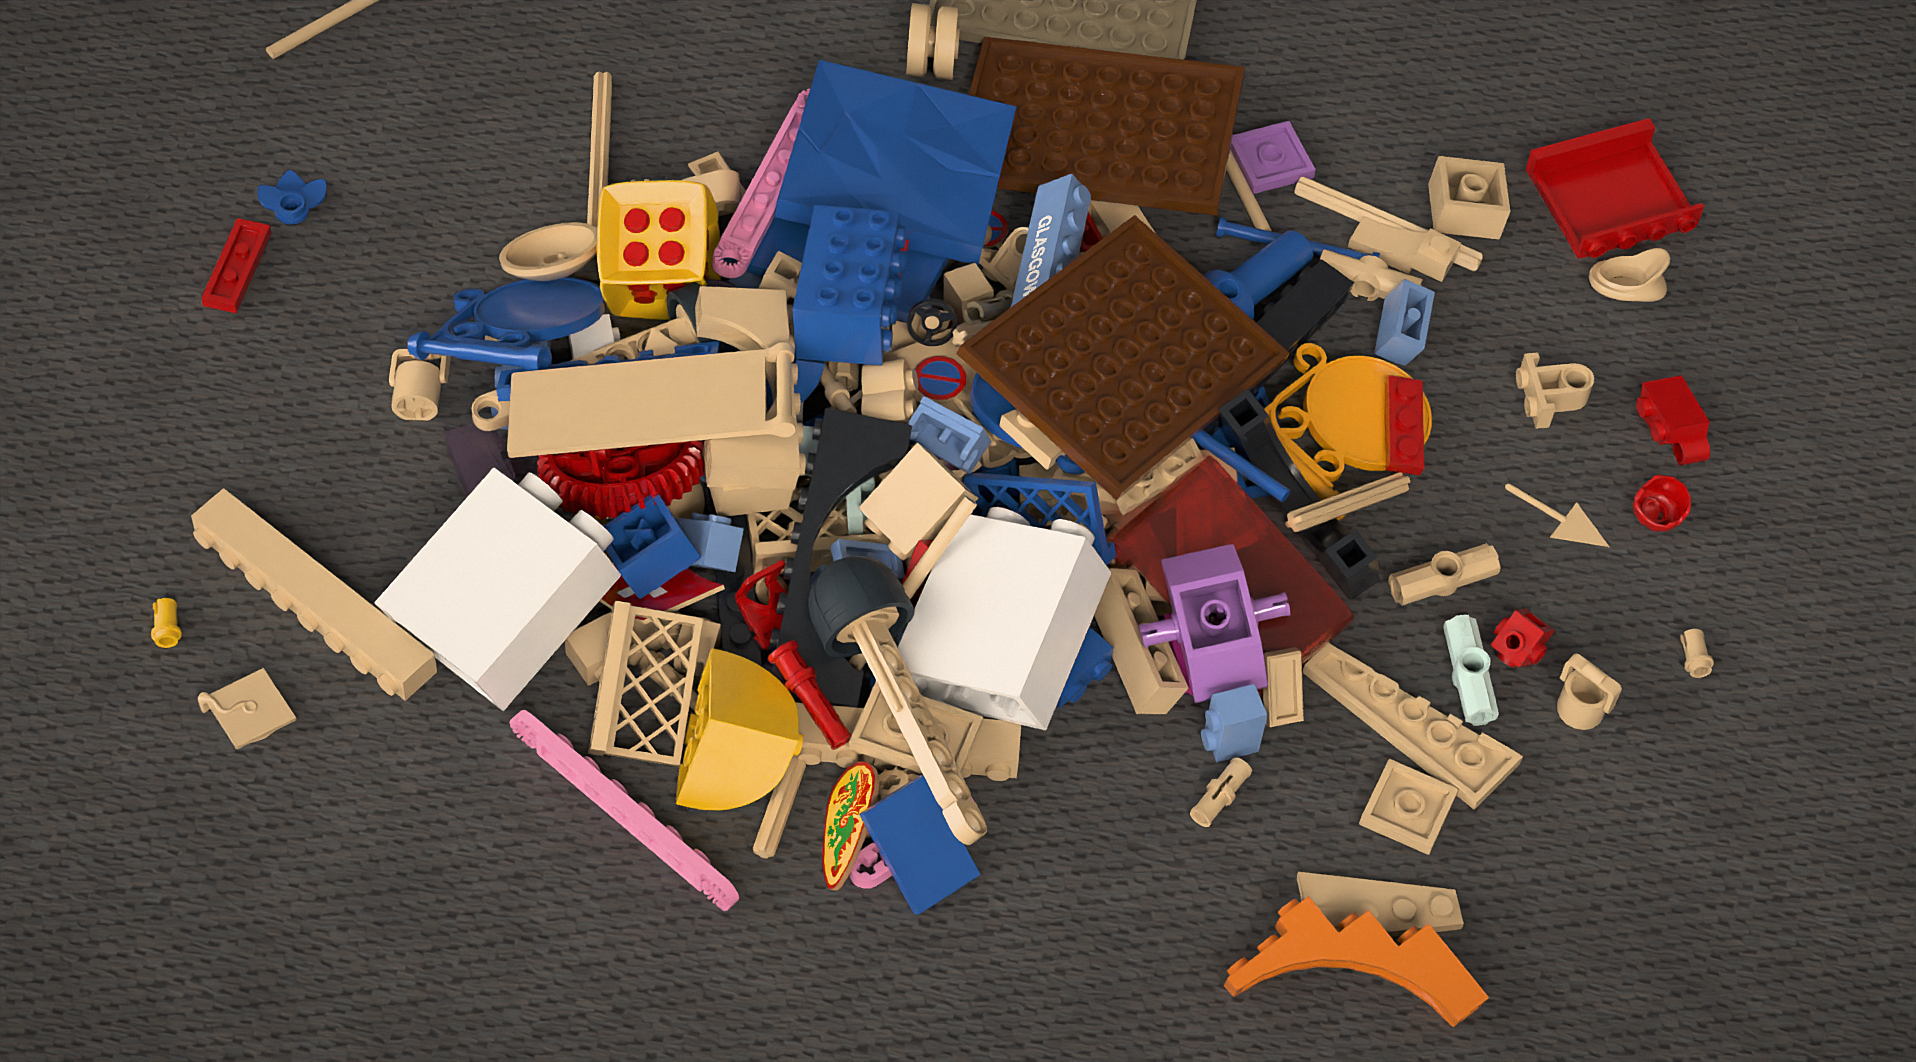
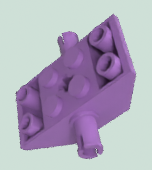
(1221, 654)

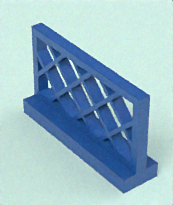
(1057, 488)

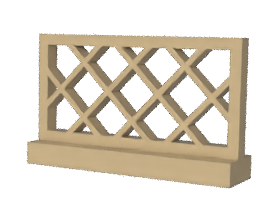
(773, 551)
(613, 678)

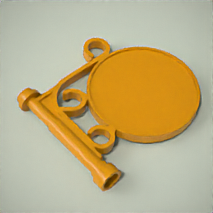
(1342, 413)

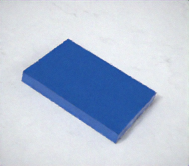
(919, 845)

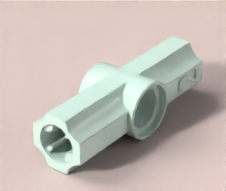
(1473, 687)

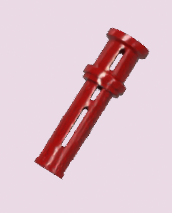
(802, 681)

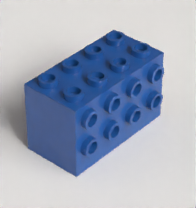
(849, 285)

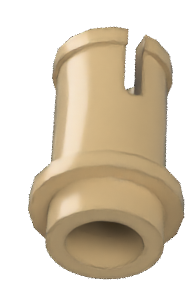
(1697, 657)

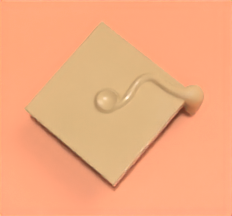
(248, 708)

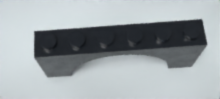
(1337, 548)

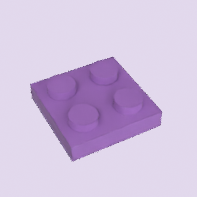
(1271, 157)

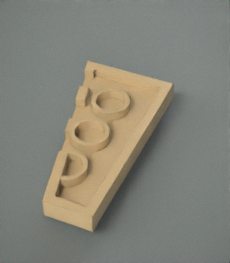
(1392, 904)

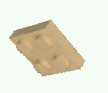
(1408, 806)

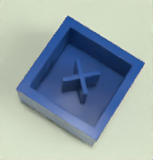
(649, 546)

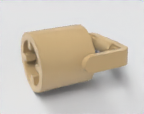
(417, 385)
(1585, 694)

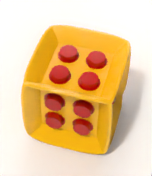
(653, 243)

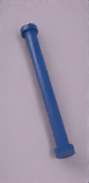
(1267, 237)

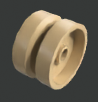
(932, 41)

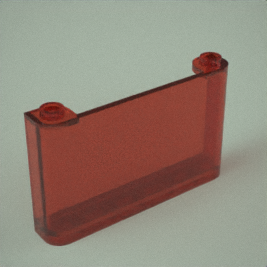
(1214, 511)

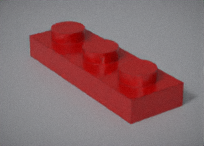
(236, 265)
(1404, 425)

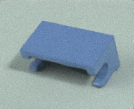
(948, 435)

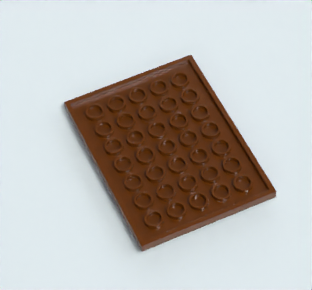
(1115, 120)
(1123, 356)

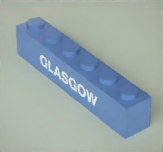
(1053, 233)

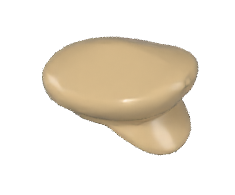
(1639, 279)

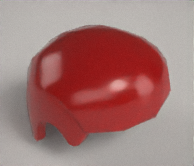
(1662, 495)

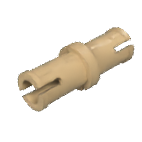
(1220, 792)

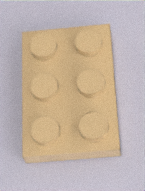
(881, 737)

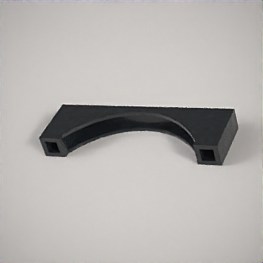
(848, 454)

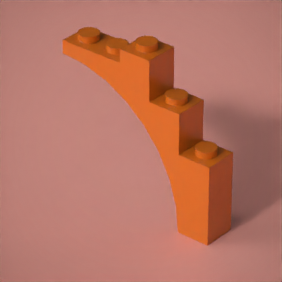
(1310, 941)

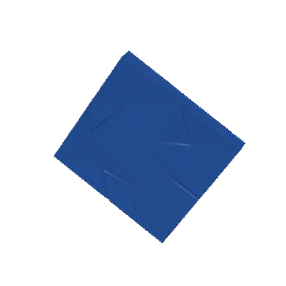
(902, 150)

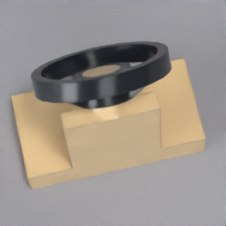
(924, 325)

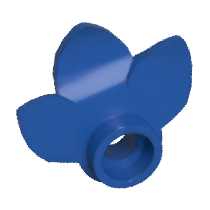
(292, 193)

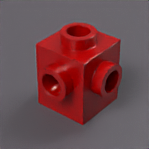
(1521, 639)

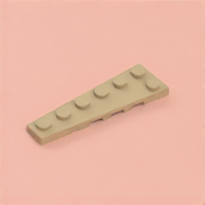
(1423, 734)

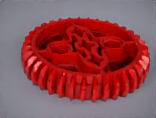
(625, 478)

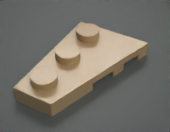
(1162, 477)

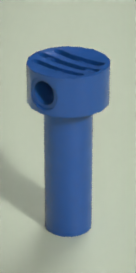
(1263, 271)

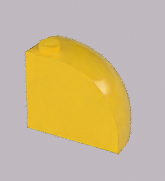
(738, 736)

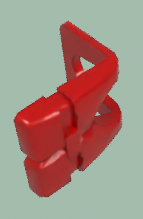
(758, 616)

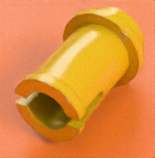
(166, 631)

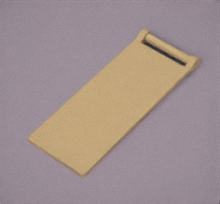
(648, 402)

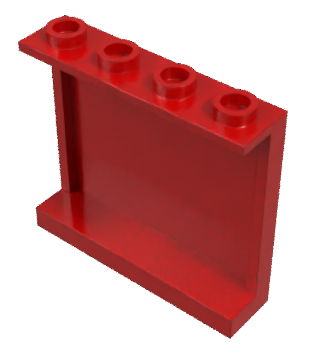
(1611, 190)

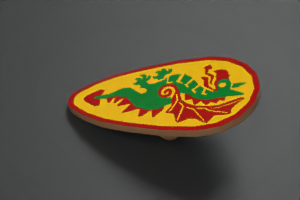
(843, 826)

